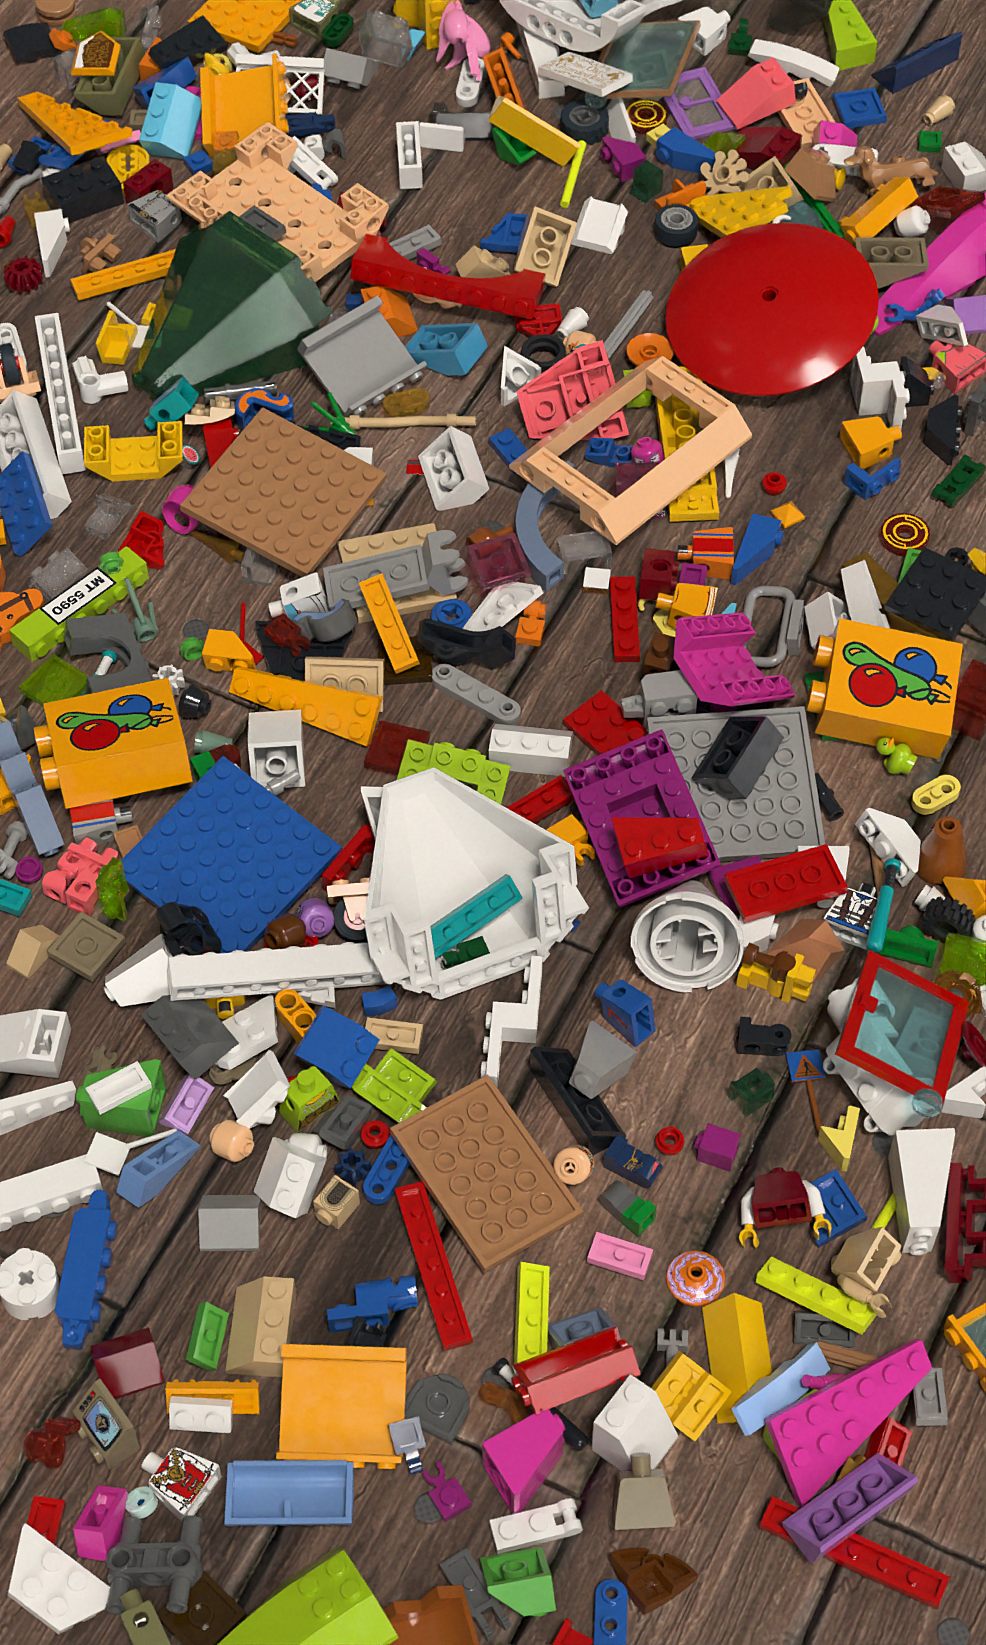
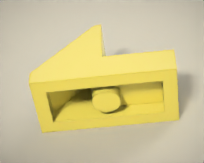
(839, 1141)

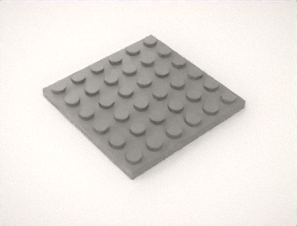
(783, 802)

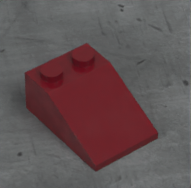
(765, 143)

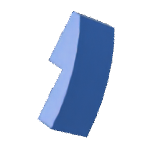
(607, 453)

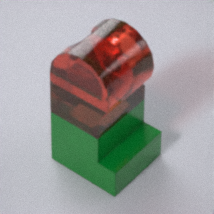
(204, 762)

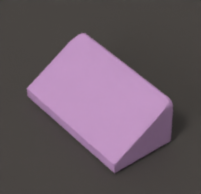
(186, 1104)

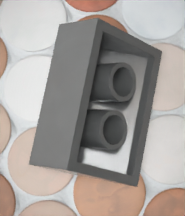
(190, 1032)

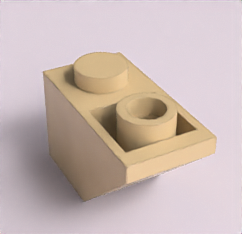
(481, 264)

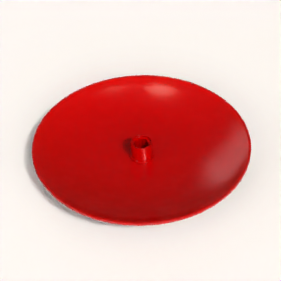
(772, 309)

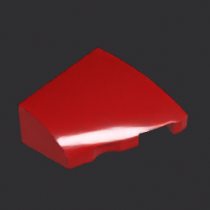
(146, 540)

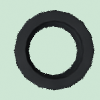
(546, 343)

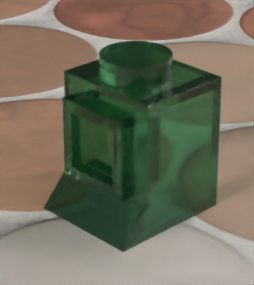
(648, 176)
(756, 1099)

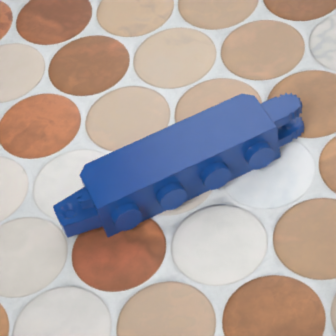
(84, 1270)

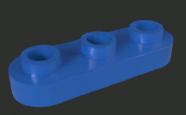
(382, 1177)
(610, 1611)

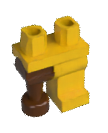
(777, 974)

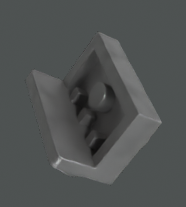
(977, 410)

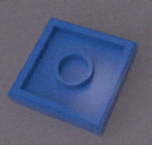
(859, 108)

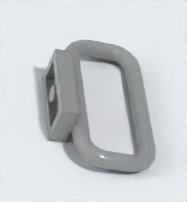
(791, 626)

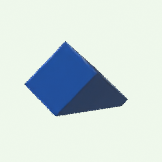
(353, 301)

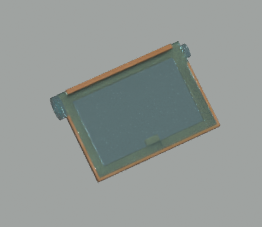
(653, 56)

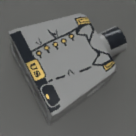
(155, 215)

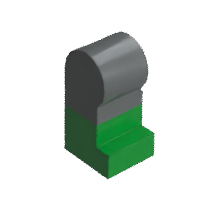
(628, 1207)

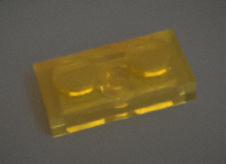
(224, 150)

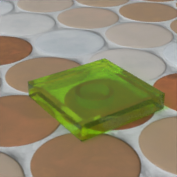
(54, 682)

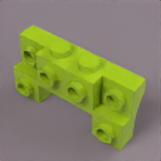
(463, 765)

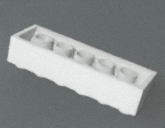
(25, 430)

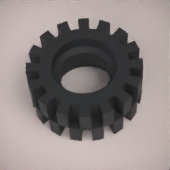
(947, 917)

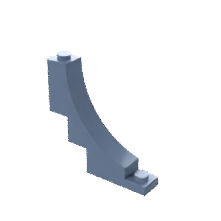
(27, 793)

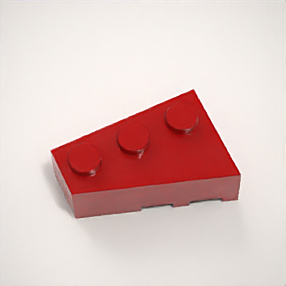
(658, 843)

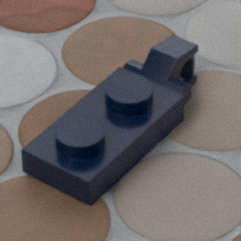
(309, 124)

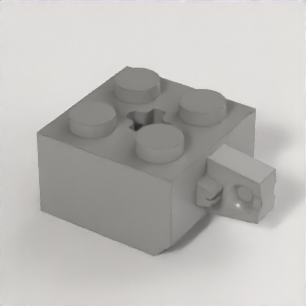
(661, 696)

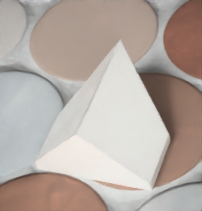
(515, 374)

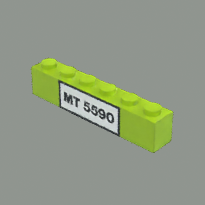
(84, 598)

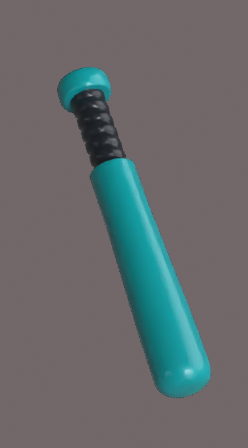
(881, 913)

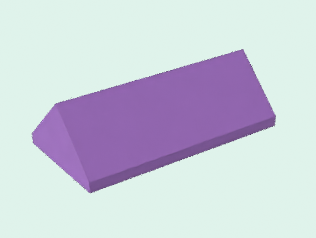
(970, 311)
(848, 1506)

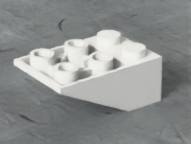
(34, 1042)

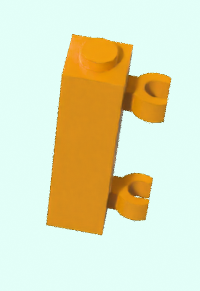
(879, 209)

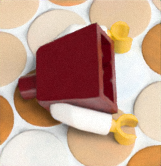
(781, 1200)

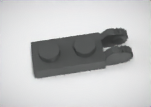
(464, 1571)

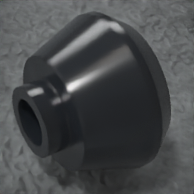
(194, 702)

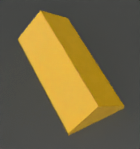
(533, 131)
(736, 1347)

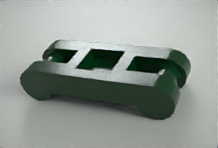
(958, 481)

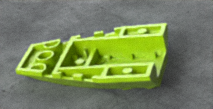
(318, 1607)

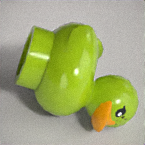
(900, 759)

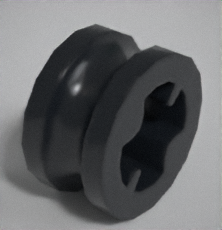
(958, 553)

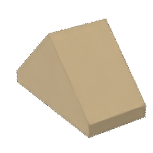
(31, 949)

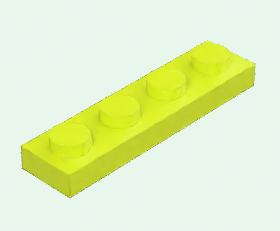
(815, 1295)
(531, 1311)

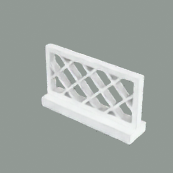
(294, 65)

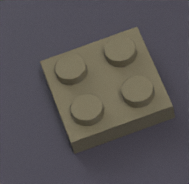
(86, 946)

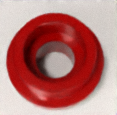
(774, 483)
(670, 1133)
(375, 1141)

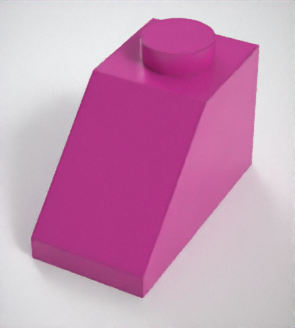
(833, 133)
(100, 1523)

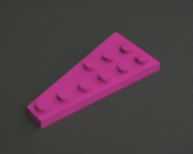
(830, 1424)

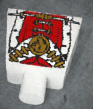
(181, 1480)

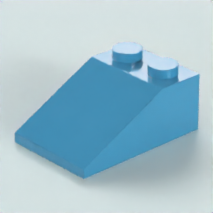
(448, 347)

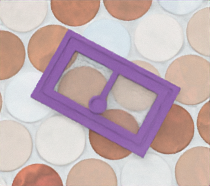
(696, 106)

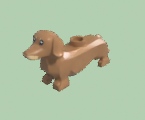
(881, 173)

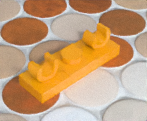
(244, 1394)

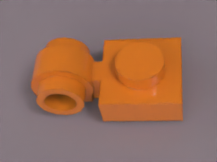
(531, 629)

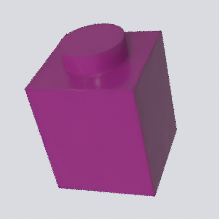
(717, 1147)

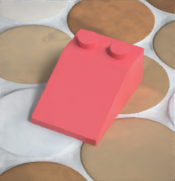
(758, 94)

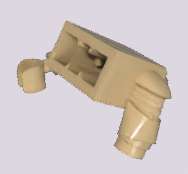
(864, 1265)

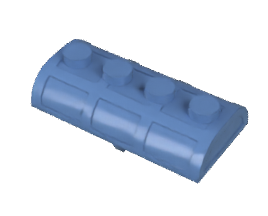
(289, 1492)

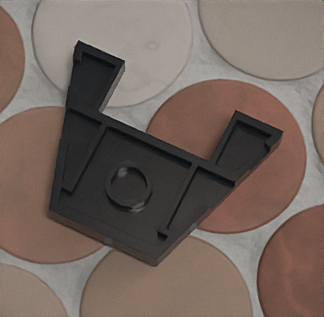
(283, 662)

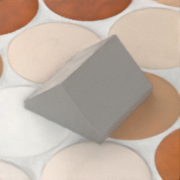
(229, 1222)

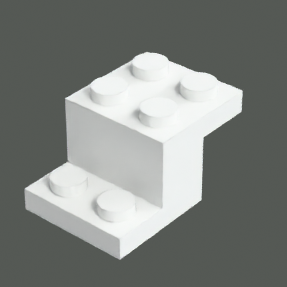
(878, 388)

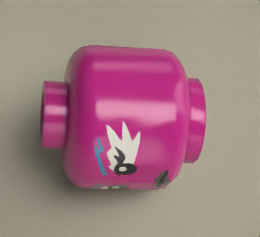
(647, 451)

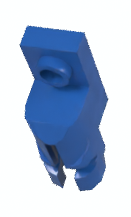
(373, 1303)

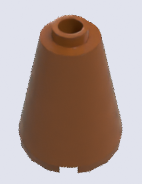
(942, 852)

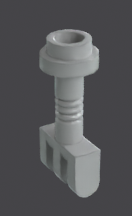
(16, 833)
(672, 1345)

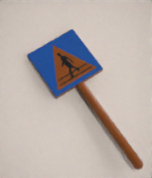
(807, 1067)

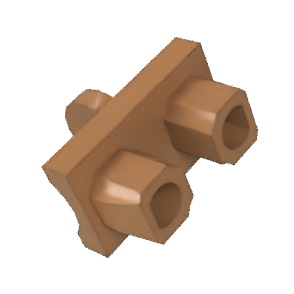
(94, 251)

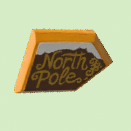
(96, 56)

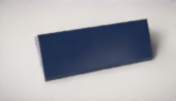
(919, 63)

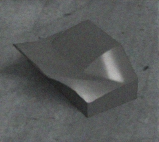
(344, 1123)

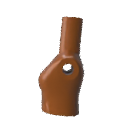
(485, 533)

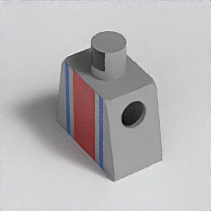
(98, 821)

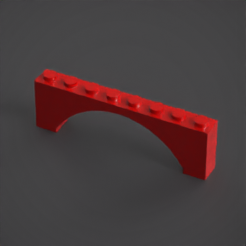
(509, 294)

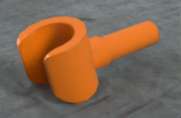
(506, 43)

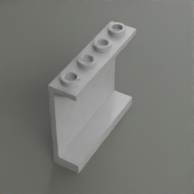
(360, 359)

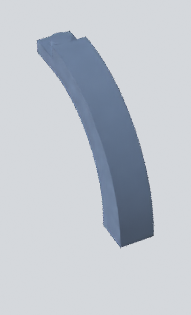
(544, 565)

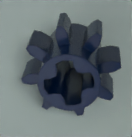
(352, 1158)

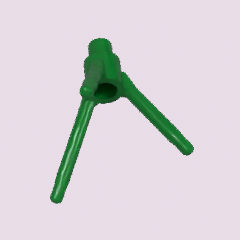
(338, 423)

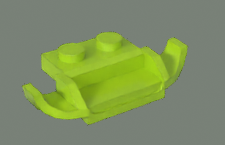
(395, 1086)

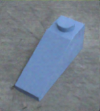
(155, 1168)

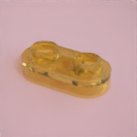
(406, 403)

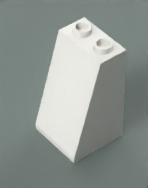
(919, 1179)

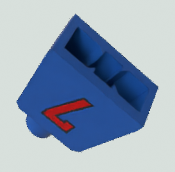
(627, 1010)

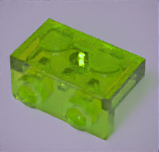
(112, 889)
(965, 955)

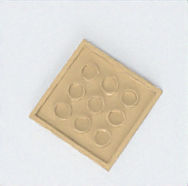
(390, 541)

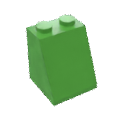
(133, 1117)

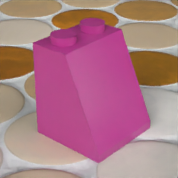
(523, 1457)

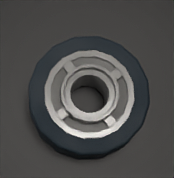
(676, 225)

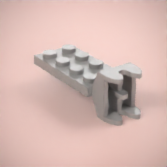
(404, 570)

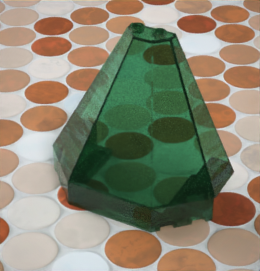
(228, 310)

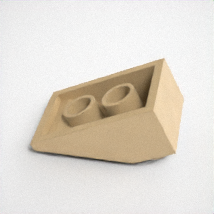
(770, 176)
(545, 244)

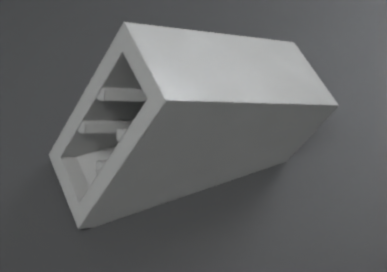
(600, 1061)

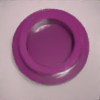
(29, 870)

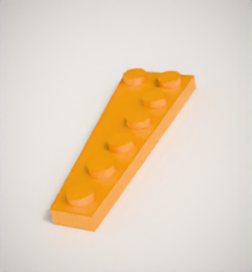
(327, 707)

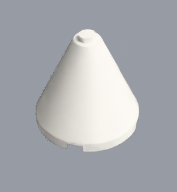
(687, 939)

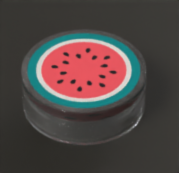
(190, 457)

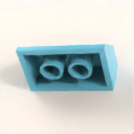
(170, 121)

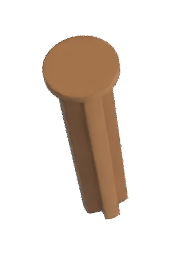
(845, 1356)

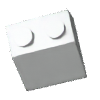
(349, 68)

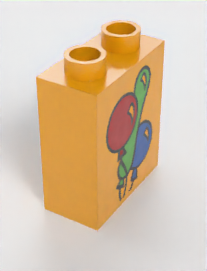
(885, 686)
(113, 743)

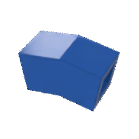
(379, 1001)

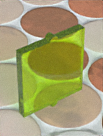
(724, 142)

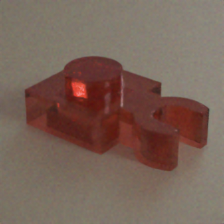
(286, 632)

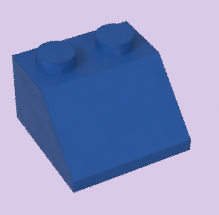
(336, 1047)

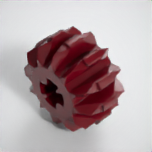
(23, 274)

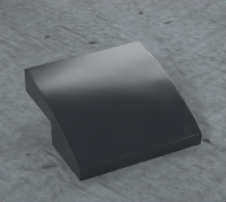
(30, 41)

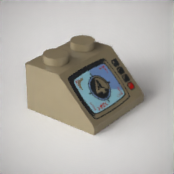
(105, 1426)

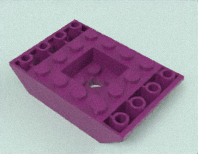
(635, 782)

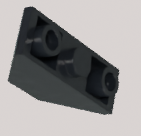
(943, 429)

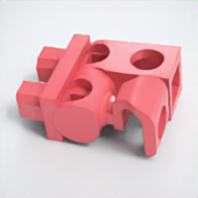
(83, 865)

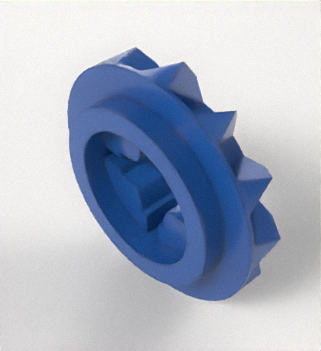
(448, 608)

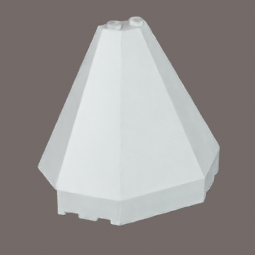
(439, 850)

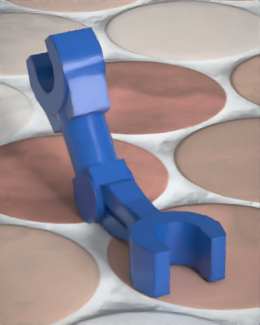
(901, 314)

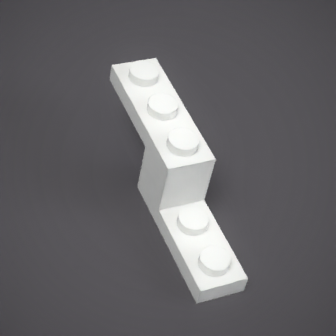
(513, 1021)

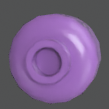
(316, 916)

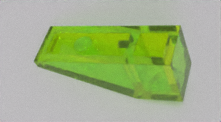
(105, 20)

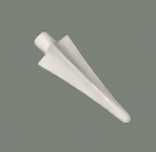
(729, 469)

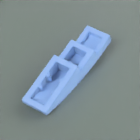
(779, 1389)

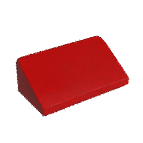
(889, 1440)

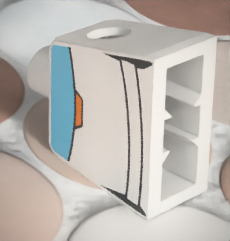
(300, 596)

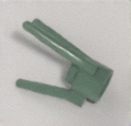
(144, 627)

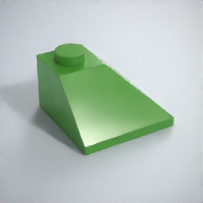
(520, 1581)

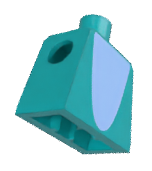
(172, 404)

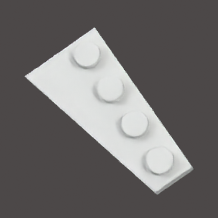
(35, 1105)

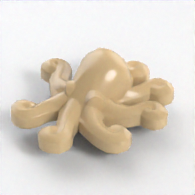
(726, 175)

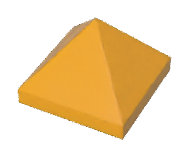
(788, 514)

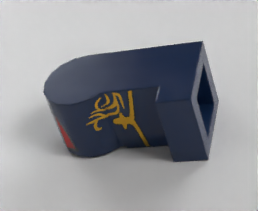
(631, 1163)

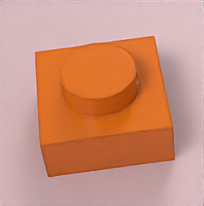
(62, 40)

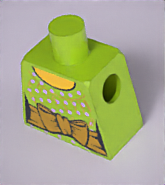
(307, 1099)

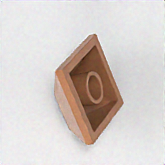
(815, 942)

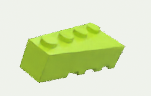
(849, 36)

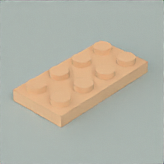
(805, 114)

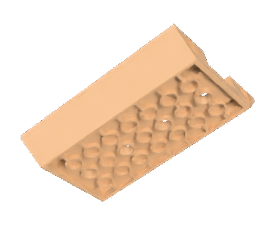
(266, 181)

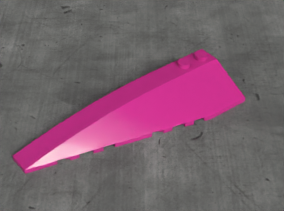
(954, 265)

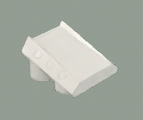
(599, 225)
(259, 1092)

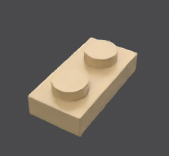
(396, 1035)

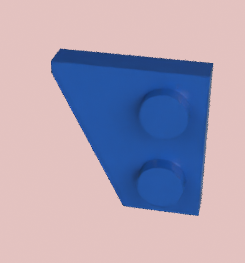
(506, 234)
(839, 1205)

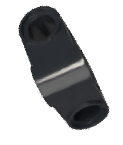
(190, 927)

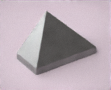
(23, 727)

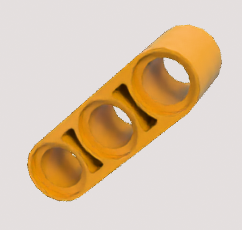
(295, 1016)

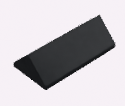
(585, 1117)

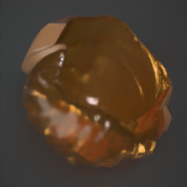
(966, 984)

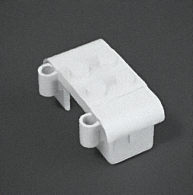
(887, 1105)

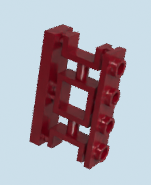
(963, 1222)

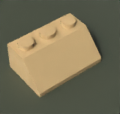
(260, 1326)

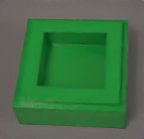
(929, 141)

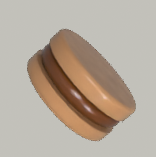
(55, 11)

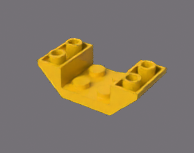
(133, 456)

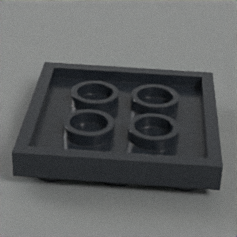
(937, 594)

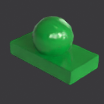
(909, 946)

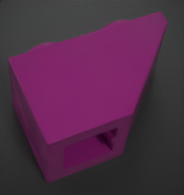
(621, 157)

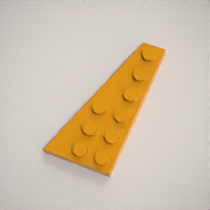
(71, 128)

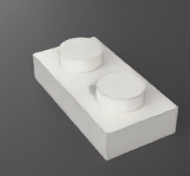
(200, 1414)

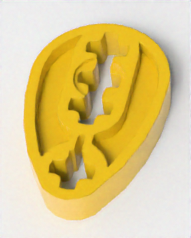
(117, 161)

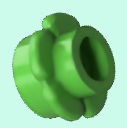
(110, 562)
(192, 648)

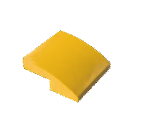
(689, 1395)

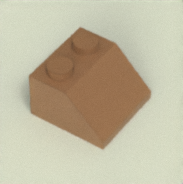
(813, 173)

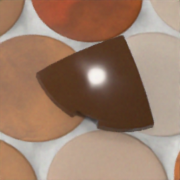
(650, 1578)

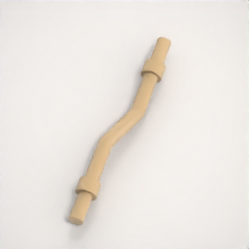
(453, 420)

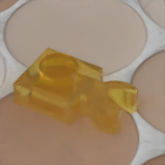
(34, 206)

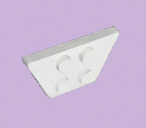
(253, 1030)
(54, 1584)

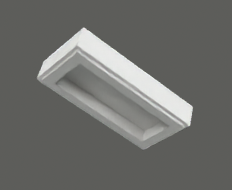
(118, 1087)

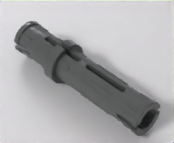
(235, 391)

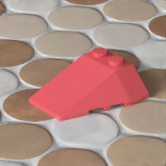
(568, 389)

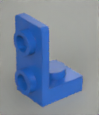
(866, 485)

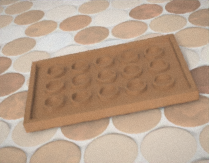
(486, 1173)

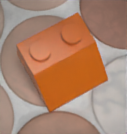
(394, 309)

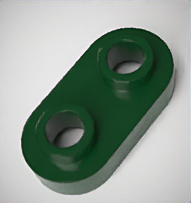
(337, 30)

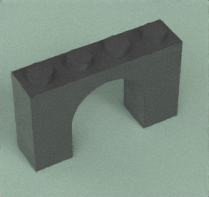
(108, 633)

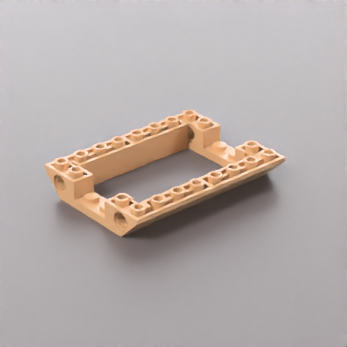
(620, 516)

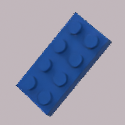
(23, 504)

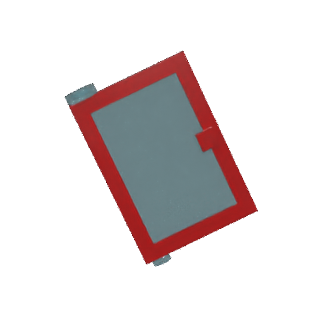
(904, 1031)

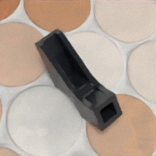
(458, 645)

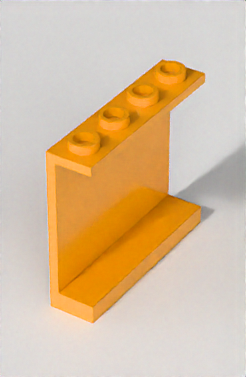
(243, 101)
(341, 1403)

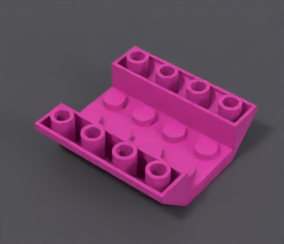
(719, 666)

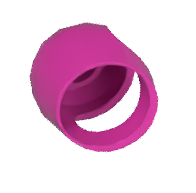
(172, 506)

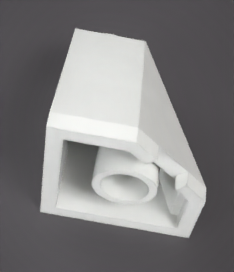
(141, 976)

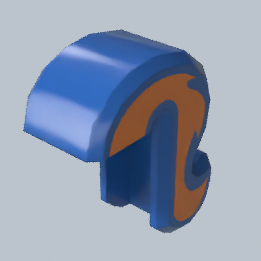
(253, 400)

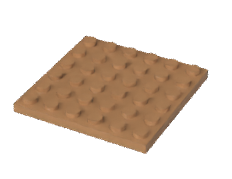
(283, 492)

